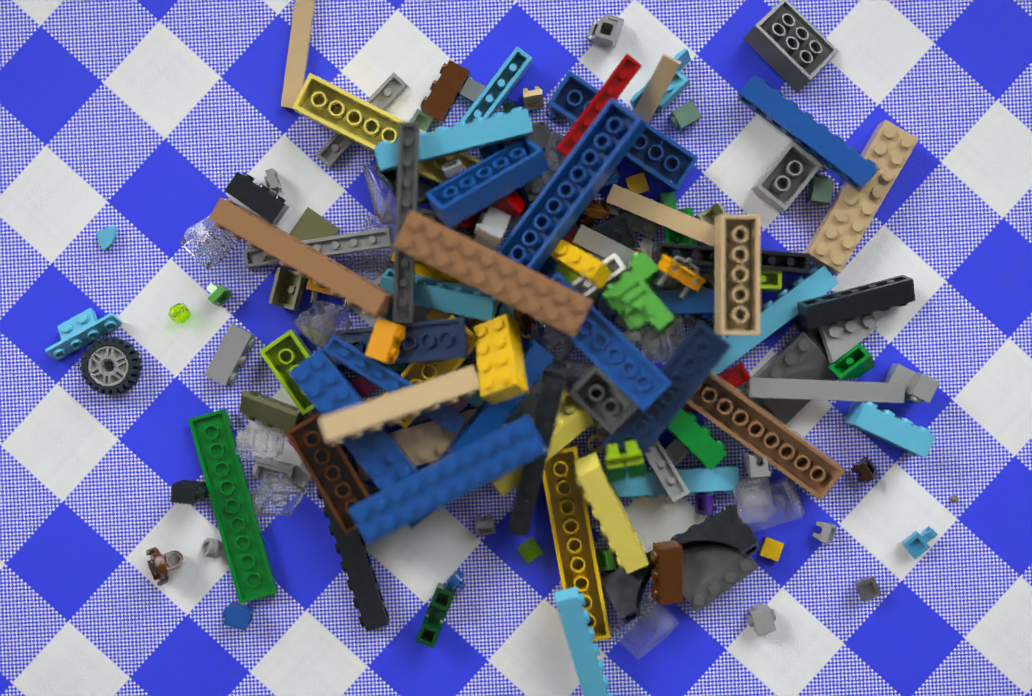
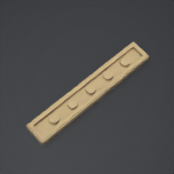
(298, 51)
(661, 214)

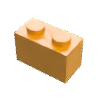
(385, 341)

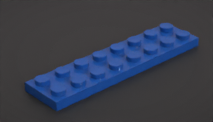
(617, 356)

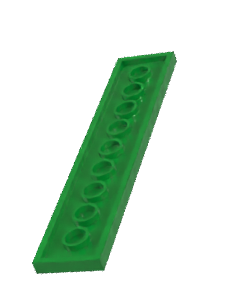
(233, 506)

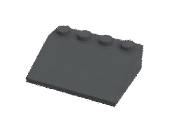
(790, 44)
(795, 360)
(711, 572)

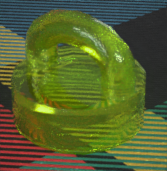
(179, 313)

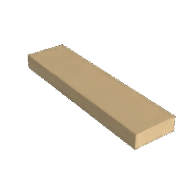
(656, 87)

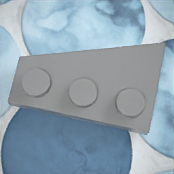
(845, 335)

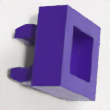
(704, 504)

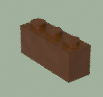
(445, 91)
(667, 572)

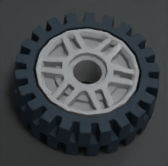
(97, 370)

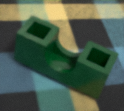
(435, 615)

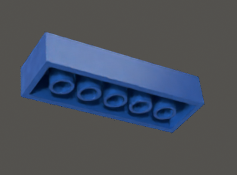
(487, 181)

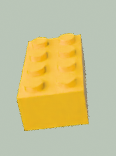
(500, 359)

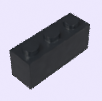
(257, 197)

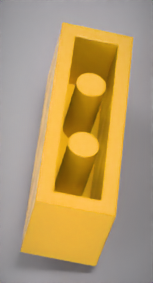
(581, 264)

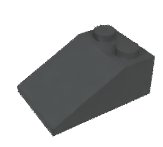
(602, 398)

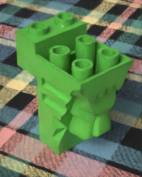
(634, 298)

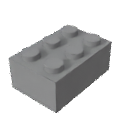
(786, 177)

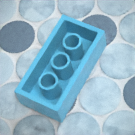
(890, 429)

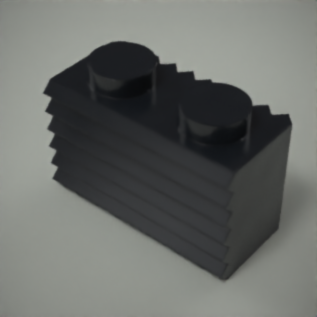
(188, 492)

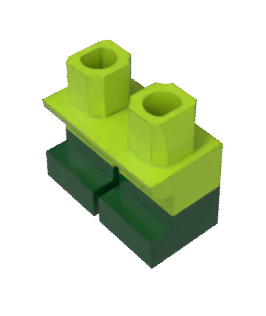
(616, 466)

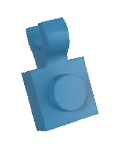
(917, 544)

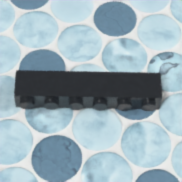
(856, 302)

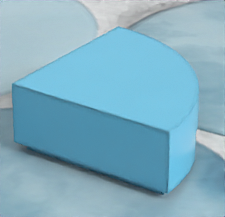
(106, 237)

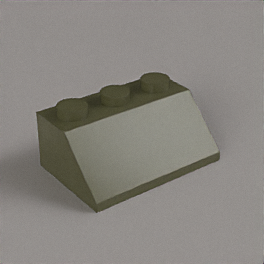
(269, 411)

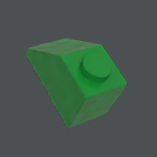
(853, 363)

